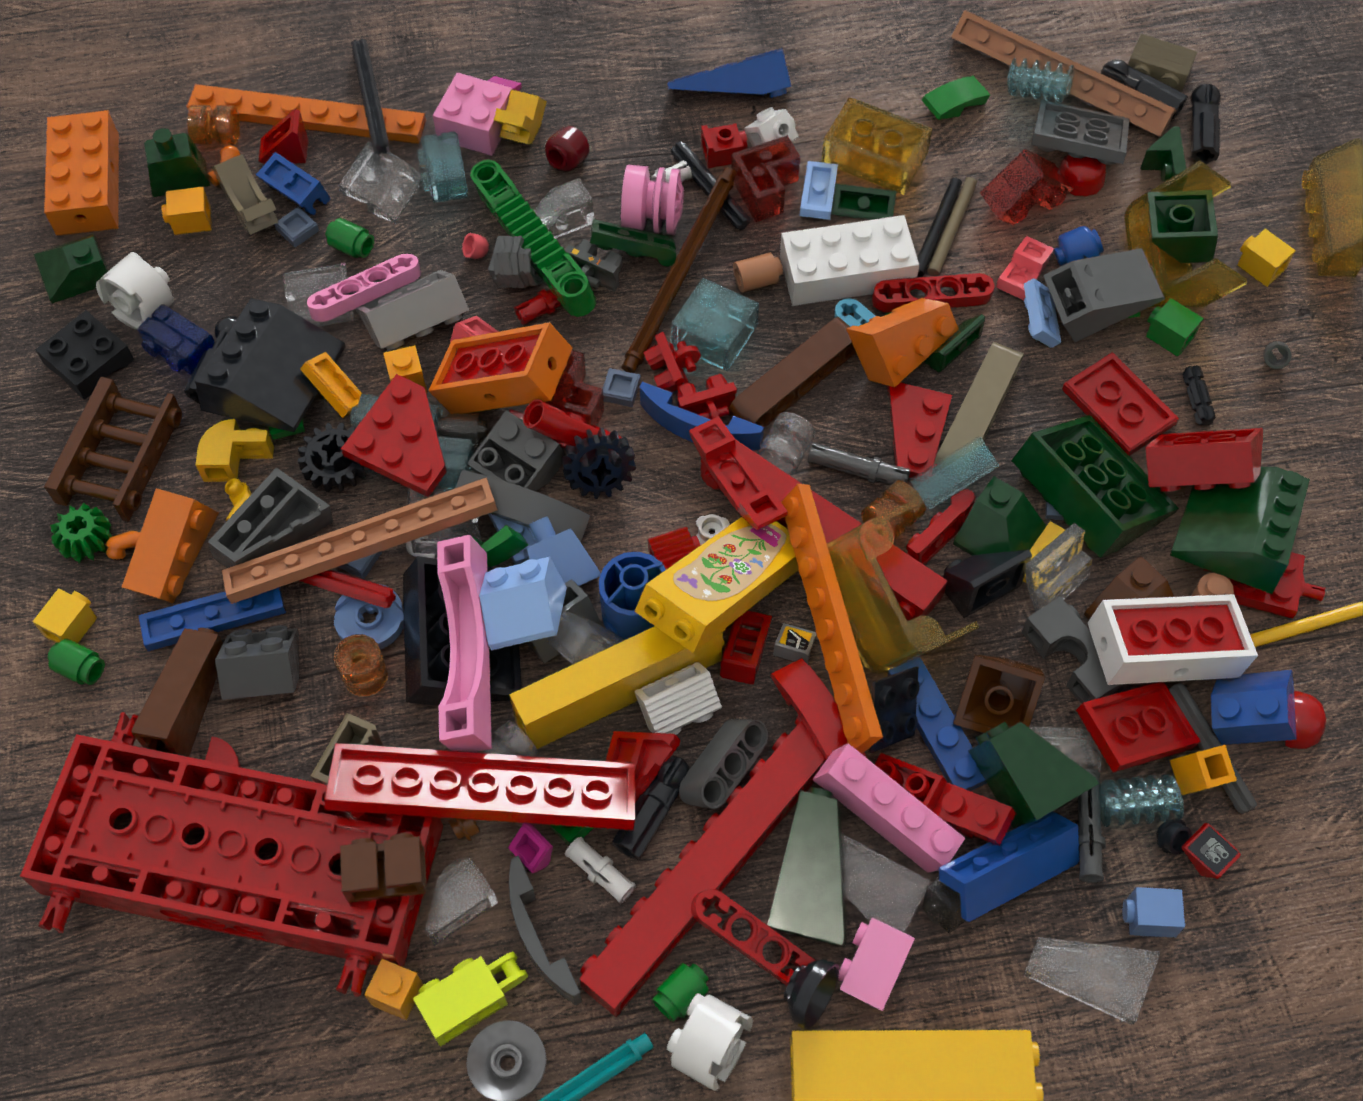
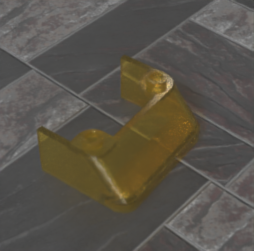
(1174, 278)
(874, 614)

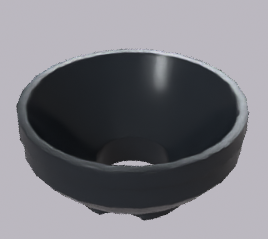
(811, 991)

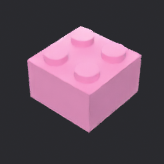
(470, 112)

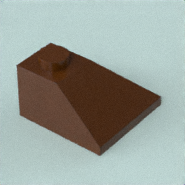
(1134, 582)
(998, 693)

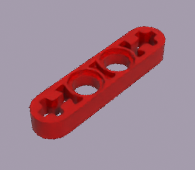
(931, 287)
(759, 935)

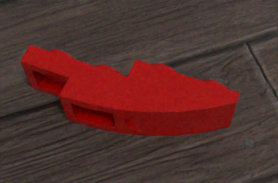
(960, 808)

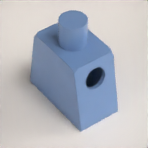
(564, 550)

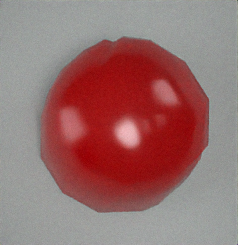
(1083, 174)
(1309, 721)

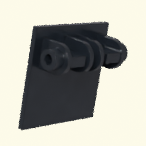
(896, 707)

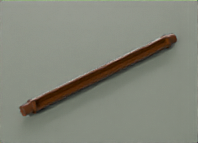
(679, 270)

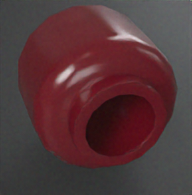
(567, 148)

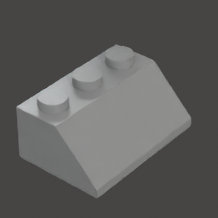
(413, 309)

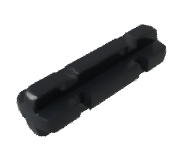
(1199, 395)

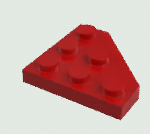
(399, 438)

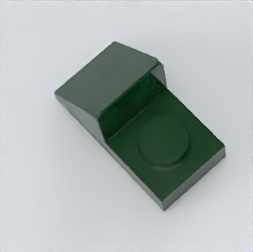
(1166, 155)

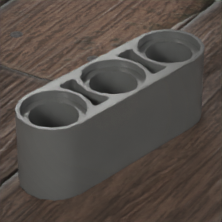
(723, 763)

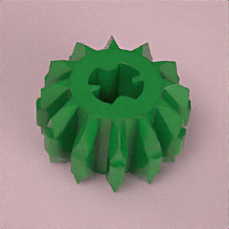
(81, 533)

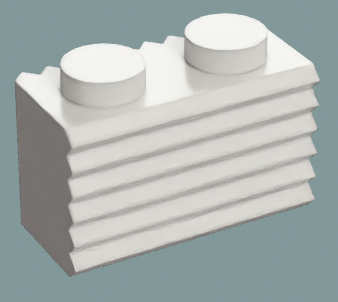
(678, 700)

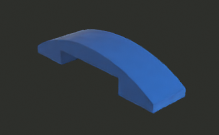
(660, 407)

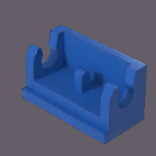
(293, 182)

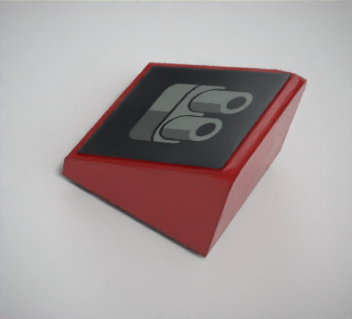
(1210, 852)

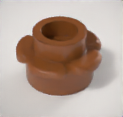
(464, 828)

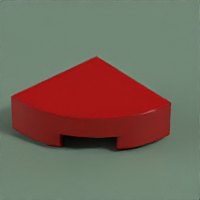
(221, 752)

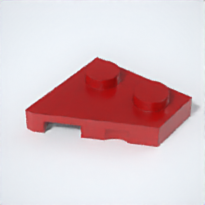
(645, 750)

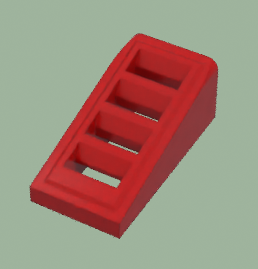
(741, 666)

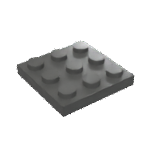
(1081, 132)

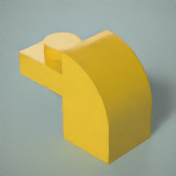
(522, 117)
(225, 445)

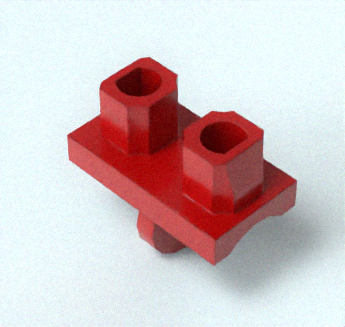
(665, 354)
(710, 402)

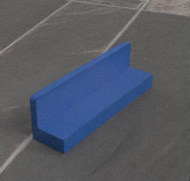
(1021, 862)

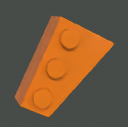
(902, 340)
(168, 545)

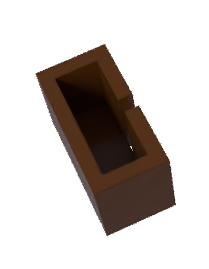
(383, 869)

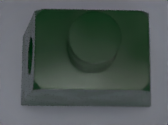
(174, 163)

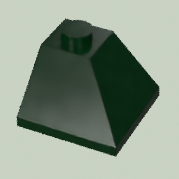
(1184, 224)
(71, 268)
(1000, 522)

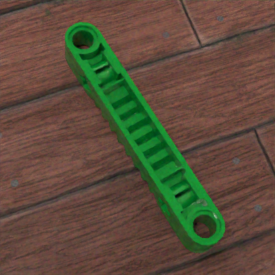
(547, 256)

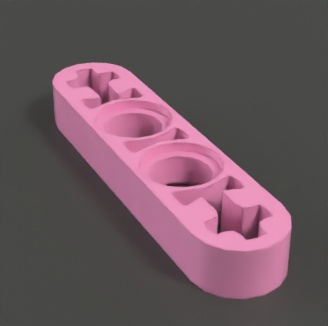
(334, 302)

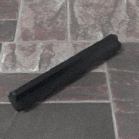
(706, 182)

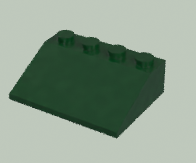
(1093, 484)
(1244, 530)

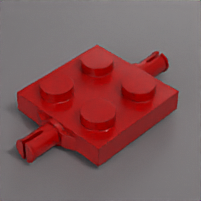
(1286, 596)

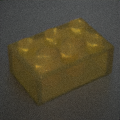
(876, 145)

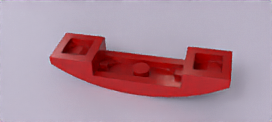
(735, 476)
(813, 704)

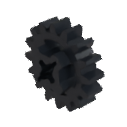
(326, 452)
(598, 463)

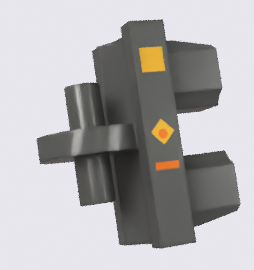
(598, 271)

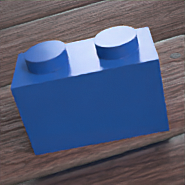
(1254, 708)

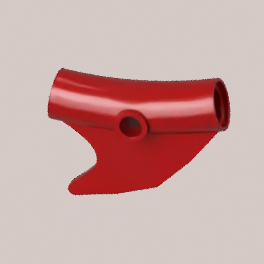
(555, 423)

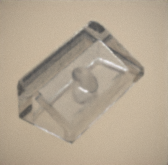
(1074, 743)

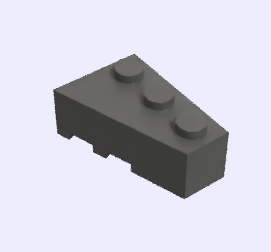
(269, 520)

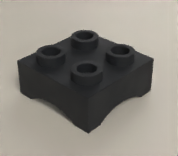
(84, 353)

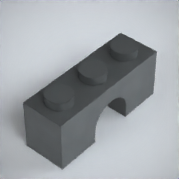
(1061, 629)

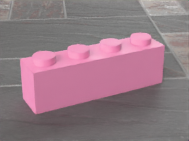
(888, 808)

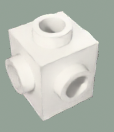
(770, 126)

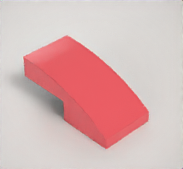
(1025, 265)

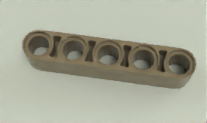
(983, 398)

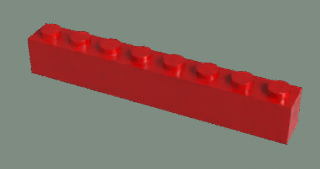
(912, 583)

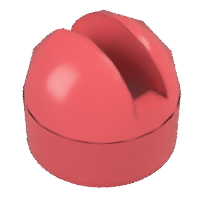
(475, 246)

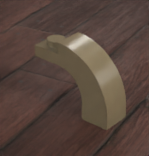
(244, 195)

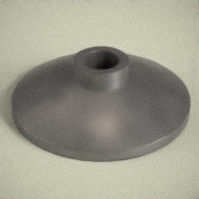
(497, 1043)

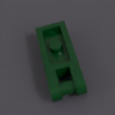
(633, 241)

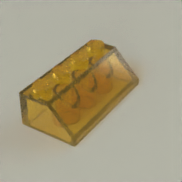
(1336, 209)

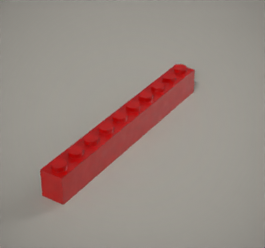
(709, 863)

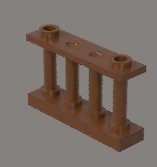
(93, 427)

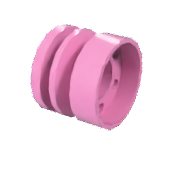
(651, 199)

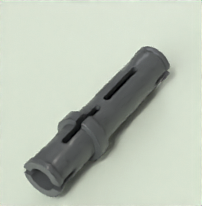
(851, 463)
(1090, 866)

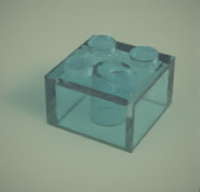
(716, 323)

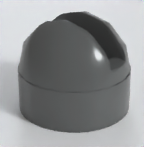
(1271, 359)

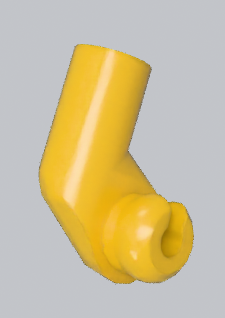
(238, 494)

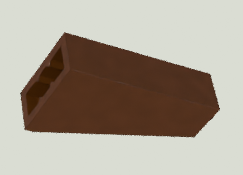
(180, 694)

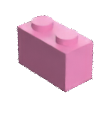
(876, 963)

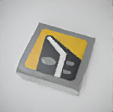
(794, 643)

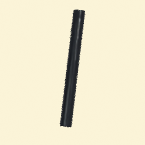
(938, 224)

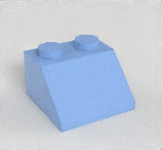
(522, 602)

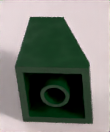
(1028, 772)

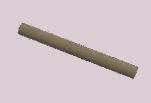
(952, 227)

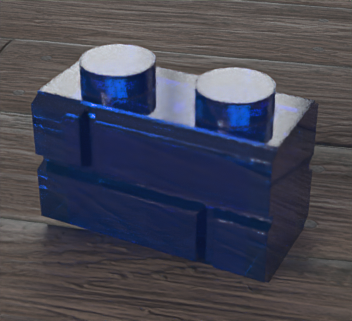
(174, 339)

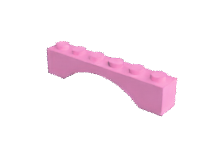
(467, 700)

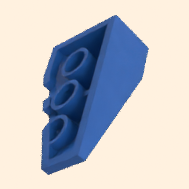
(754, 75)

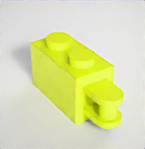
(467, 995)

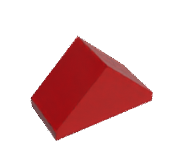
(287, 139)

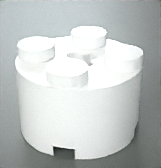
(134, 290)
(709, 1041)

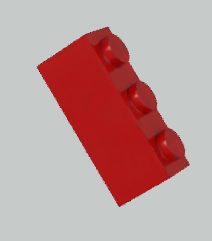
(1205, 459)

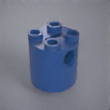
(620, 591)

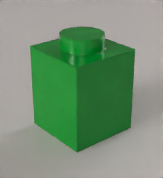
(1173, 326)

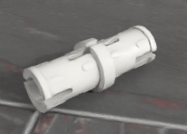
(600, 870)

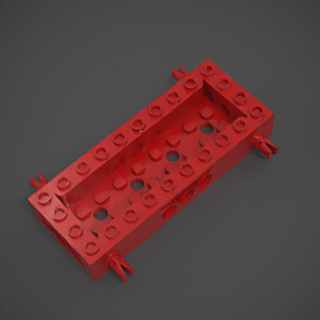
(221, 878)

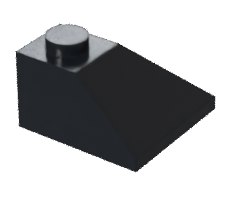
(984, 579)

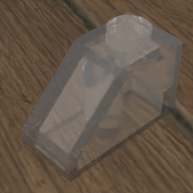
(566, 208)
(458, 899)

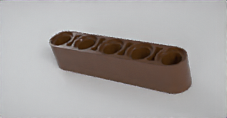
(795, 375)

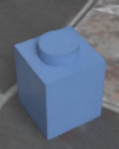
(1154, 912)

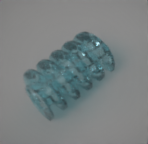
(1039, 81)
(1139, 797)

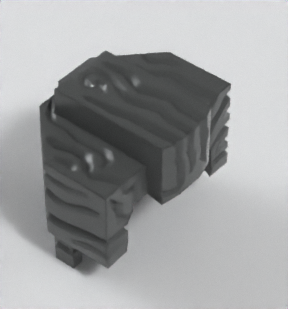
(512, 264)

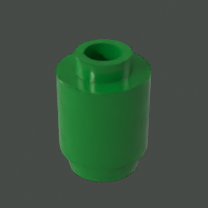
(349, 238)
(75, 662)
(679, 990)

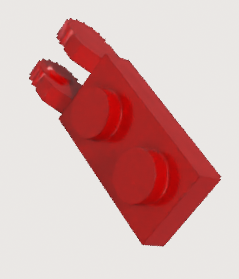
(941, 527)

